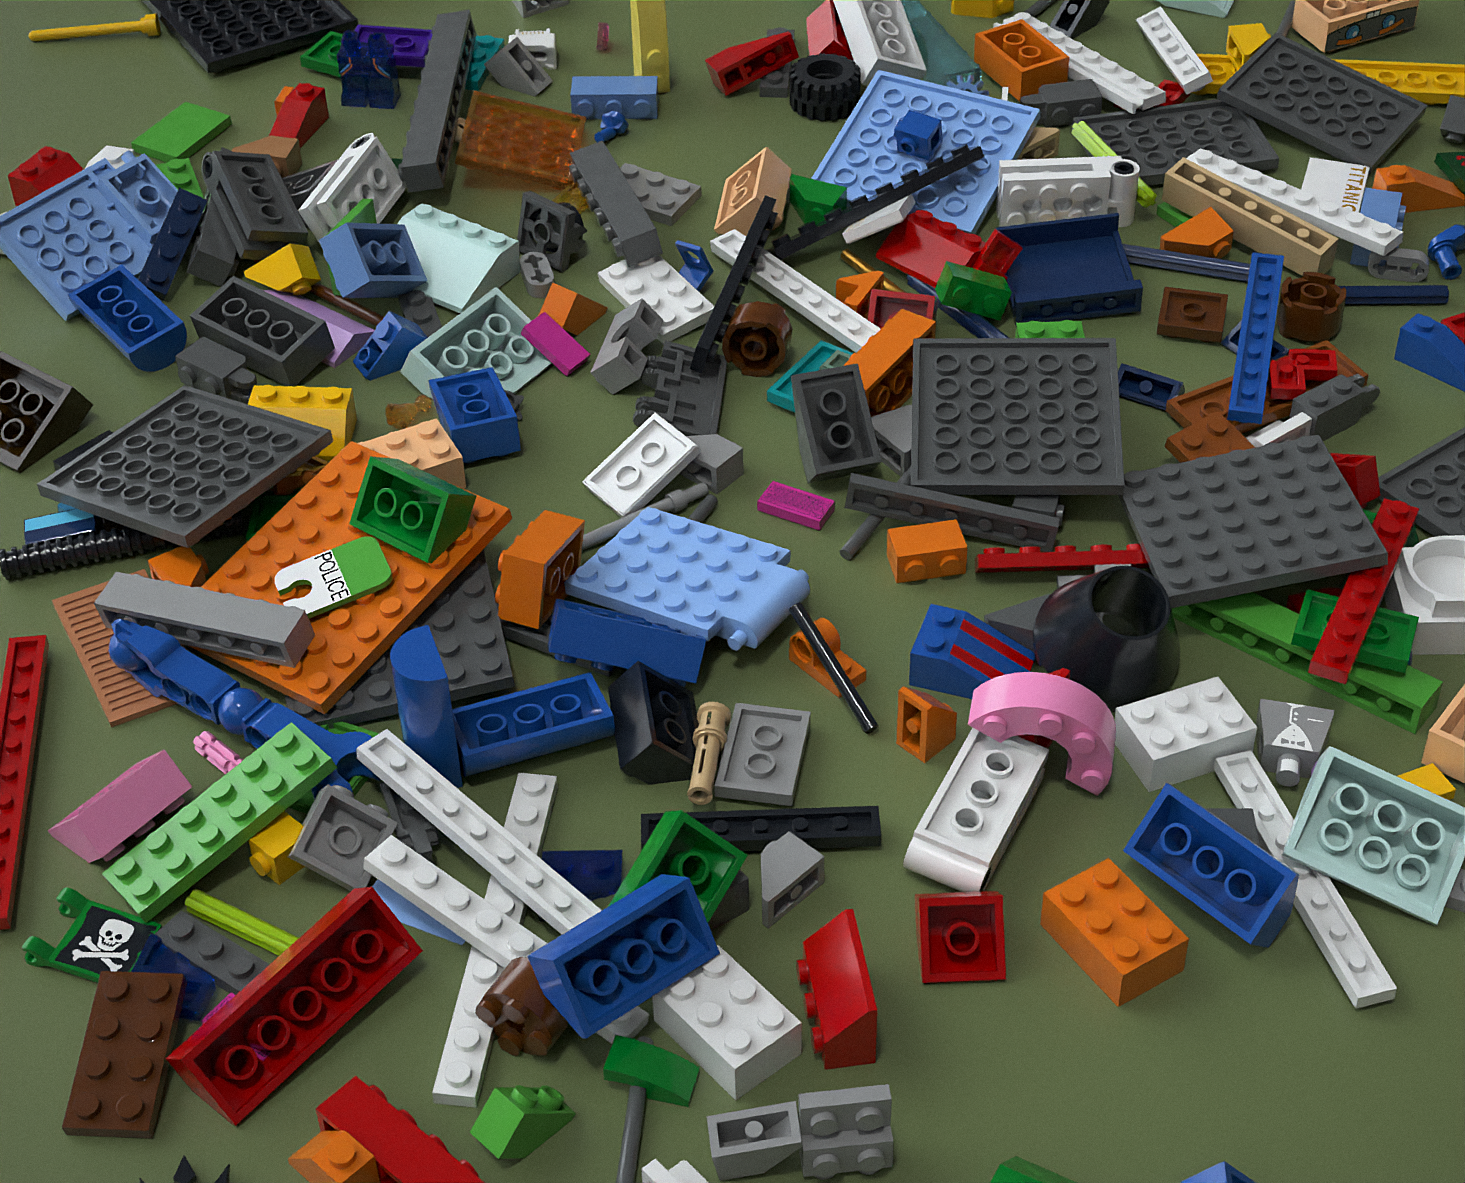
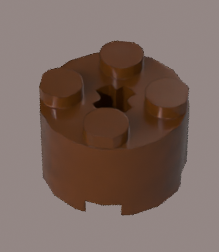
(1310, 307)
(757, 338)
(521, 1011)

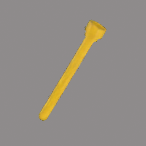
(147, 25)

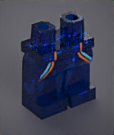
(368, 71)

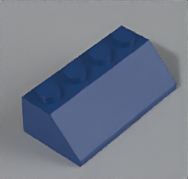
(622, 640)
(1215, 867)
(625, 954)

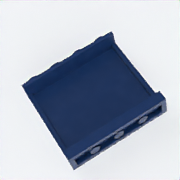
(1070, 270)

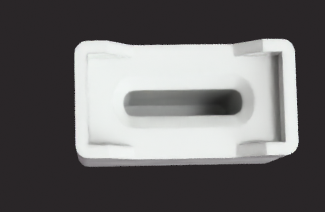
(541, 46)

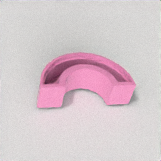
(1053, 709)

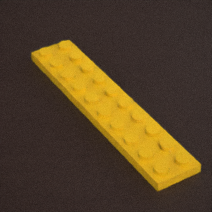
(1422, 81)

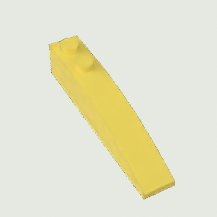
(650, 41)

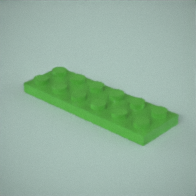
(219, 821)

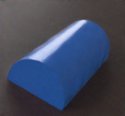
(132, 319)
(425, 702)
(531, 724)

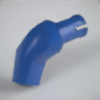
(1443, 250)

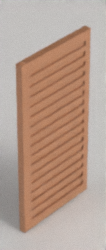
(115, 689)

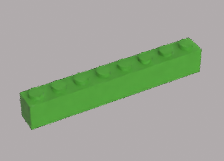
(1267, 633)

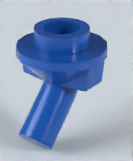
(611, 125)

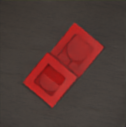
(997, 254)

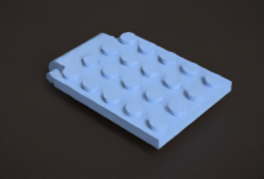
(88, 227)
(693, 579)

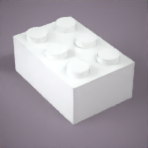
(1182, 732)
(729, 1024)

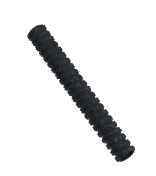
(93, 548)

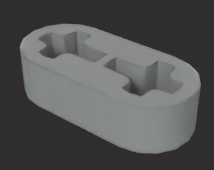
(1399, 265)
(532, 276)

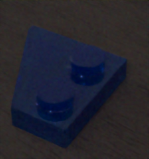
(589, 871)
(200, 985)

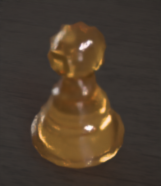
(402, 414)

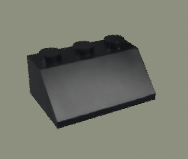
(653, 725)

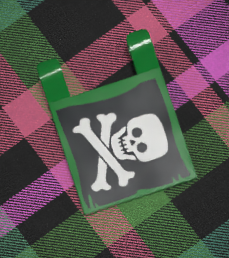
(95, 942)

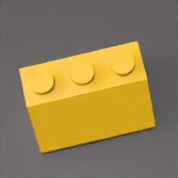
(320, 406)

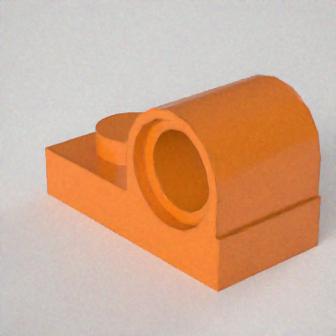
(805, 658)

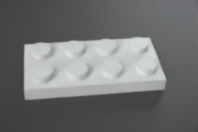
(663, 290)

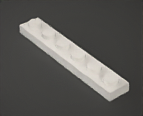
(1174, 51)

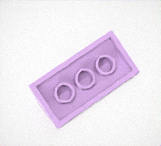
(346, 333)

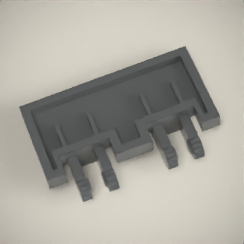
(682, 395)

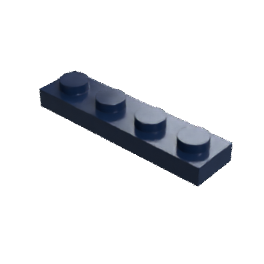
(172, 242)

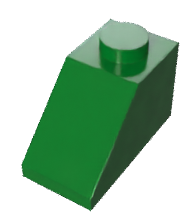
(815, 198)

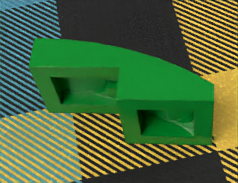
(661, 1072)

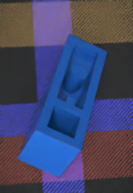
(1432, 350)

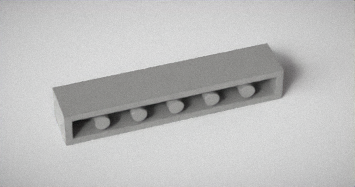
(209, 618)

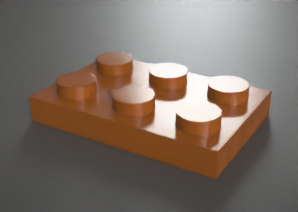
(1206, 438)

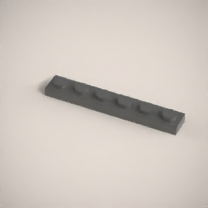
(973, 516)

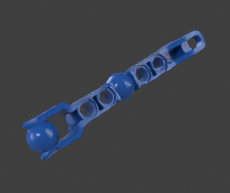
(172, 671)

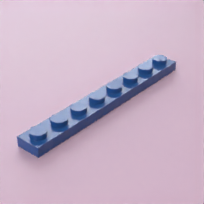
(1256, 339)

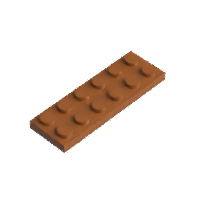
(1216, 396)

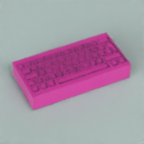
(796, 505)

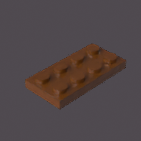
(124, 1055)

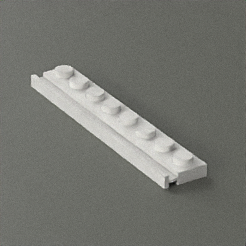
(1112, 80)

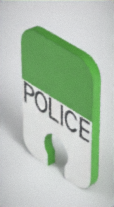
(336, 576)

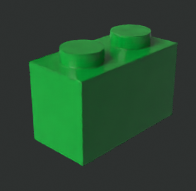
(973, 290)

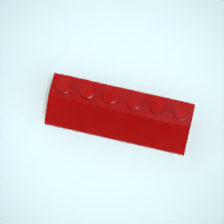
(295, 1004)

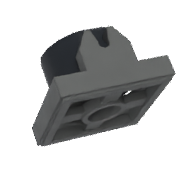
(554, 228)

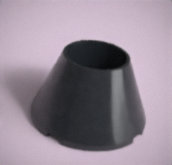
(1108, 663)

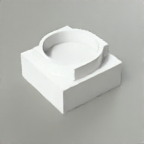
(1432, 587)

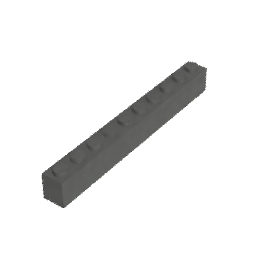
(438, 102)

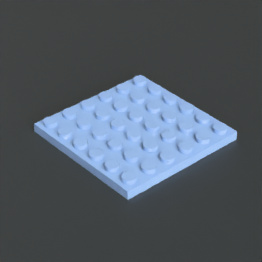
(868, 154)

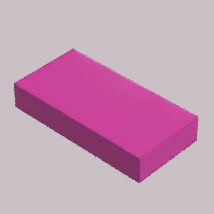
(555, 343)

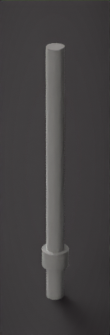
(674, 502)

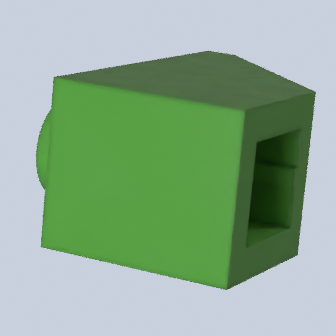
(520, 1120)

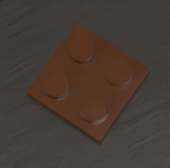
(1192, 314)

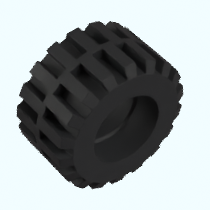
(824, 86)

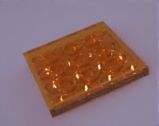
(520, 140)

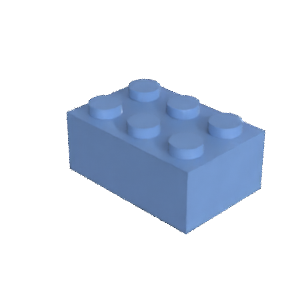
(372, 260)

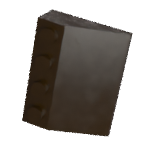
(34, 413)

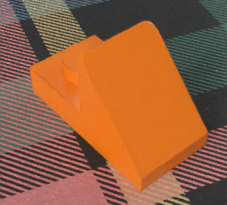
(856, 290)

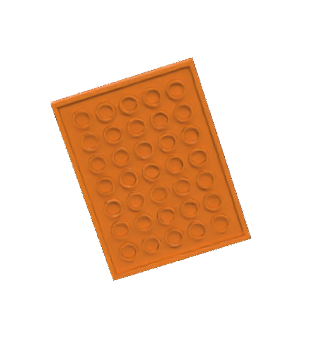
(358, 632)

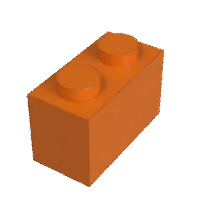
(926, 551)

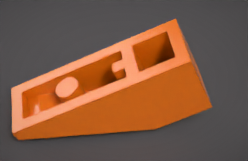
(1418, 189)

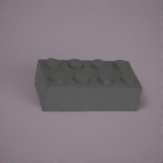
(265, 329)

